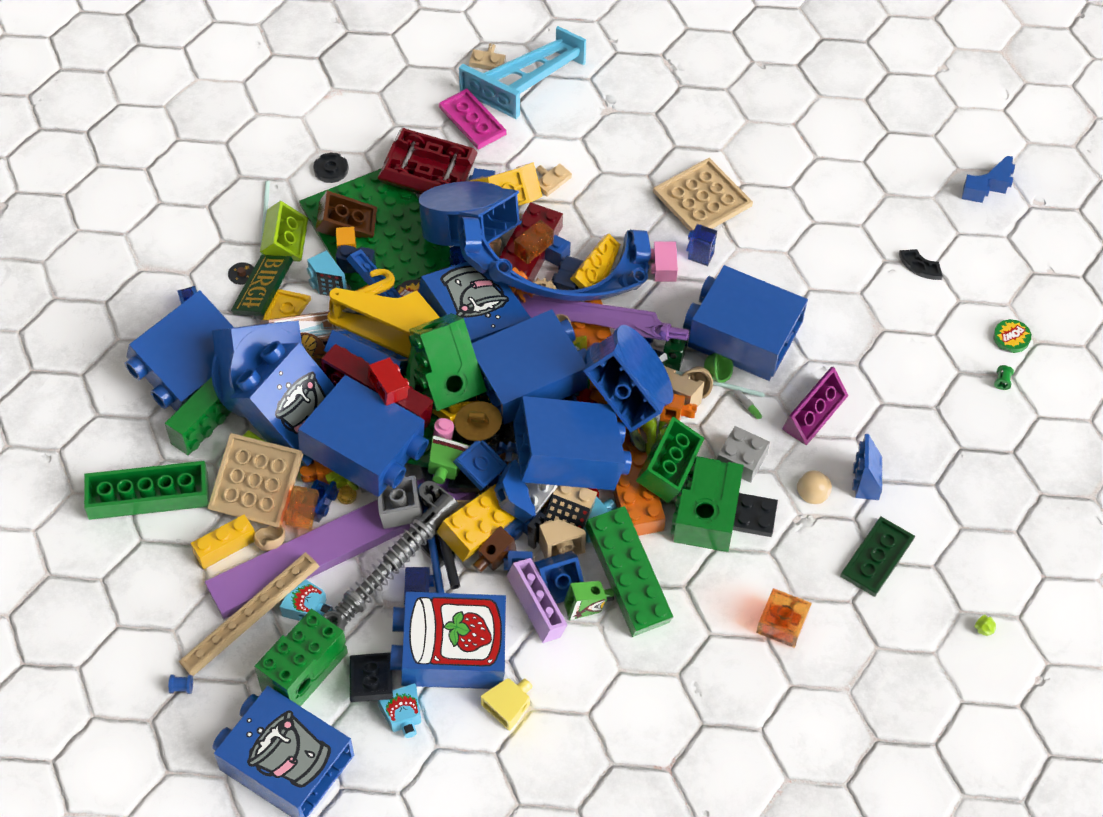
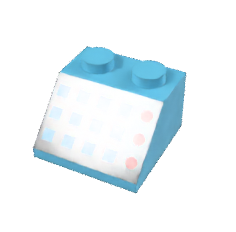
(325, 274)

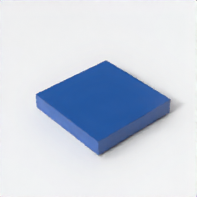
(480, 464)

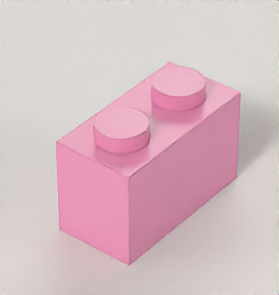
(665, 262)

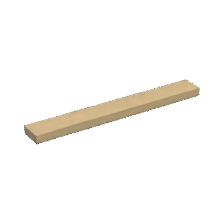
(248, 614)

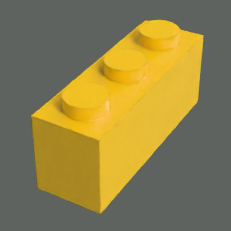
(223, 541)

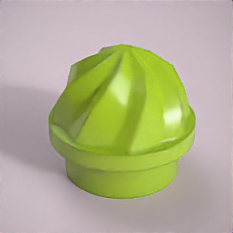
(985, 625)

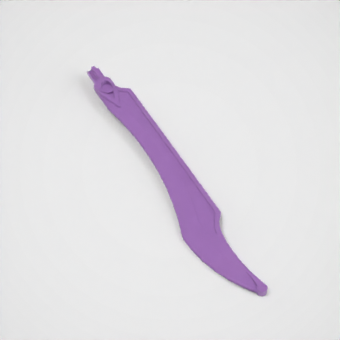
(644, 322)

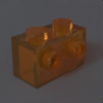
(533, 241)
(301, 508)

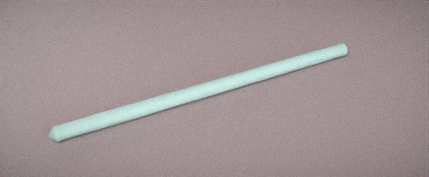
(266, 199)
(733, 387)

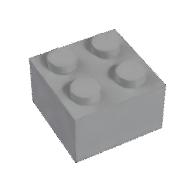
(744, 449)
(400, 504)

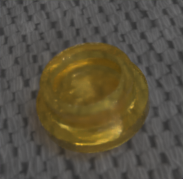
(346, 495)

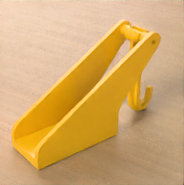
(385, 318)

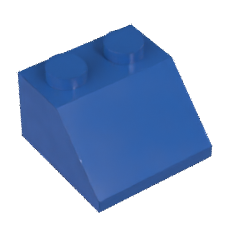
(559, 573)

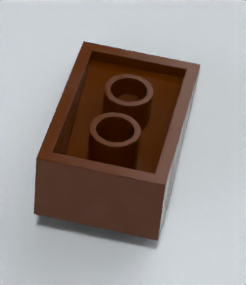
(341, 211)

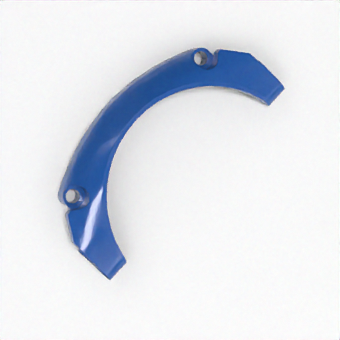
(626, 276)

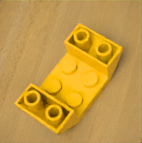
(522, 179)

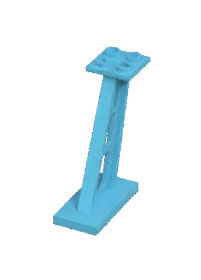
(507, 98)

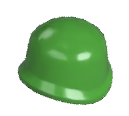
(719, 367)

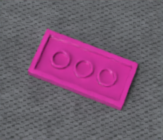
(472, 119)

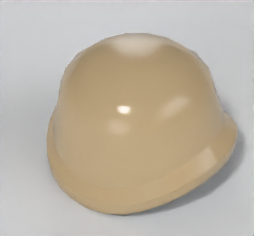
(699, 373)
(814, 487)

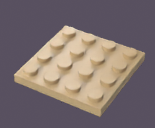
(702, 196)
(255, 480)

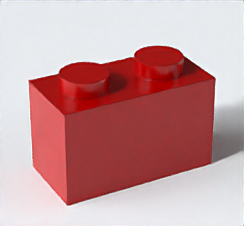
(388, 381)

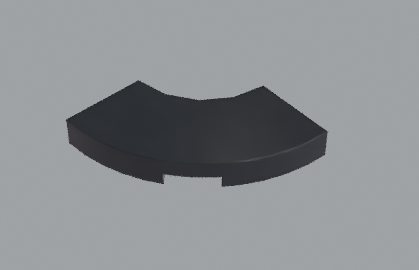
(920, 265)

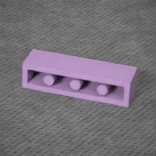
(536, 600)

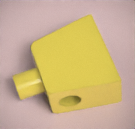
(507, 701)

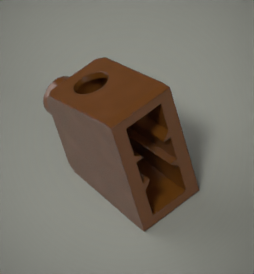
(494, 550)

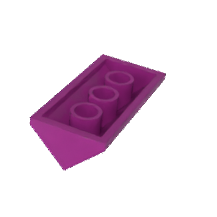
(816, 407)

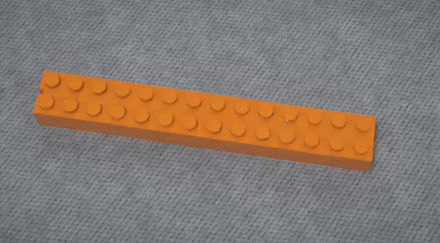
(642, 504)

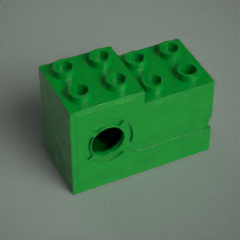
(447, 361)
(708, 505)
(302, 658)

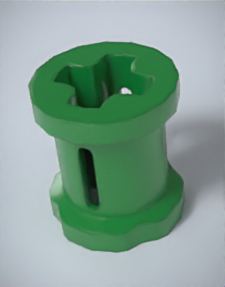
(1004, 377)

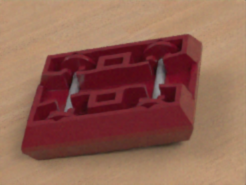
(424, 161)

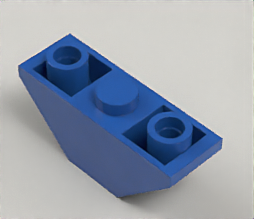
(514, 494)

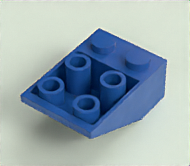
(867, 470)

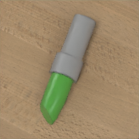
(748, 404)

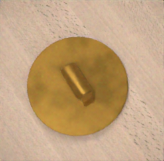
(478, 421)

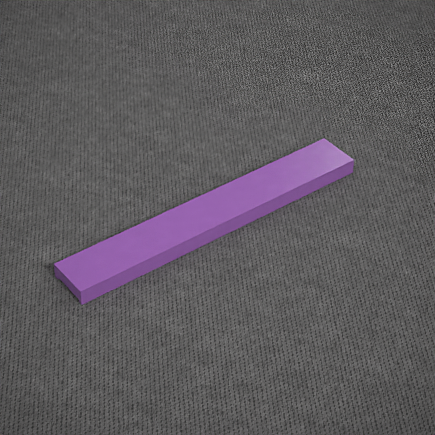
(326, 545)

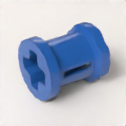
(181, 684)

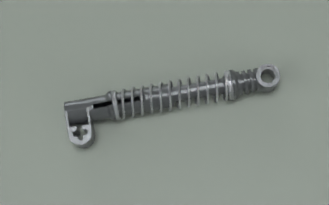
(421, 530)

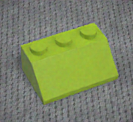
(284, 232)

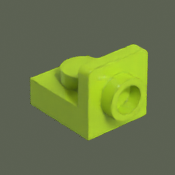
(340, 480)

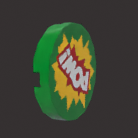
(1012, 336)

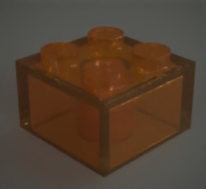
(783, 617)

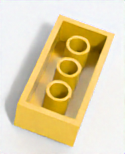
(474, 524)

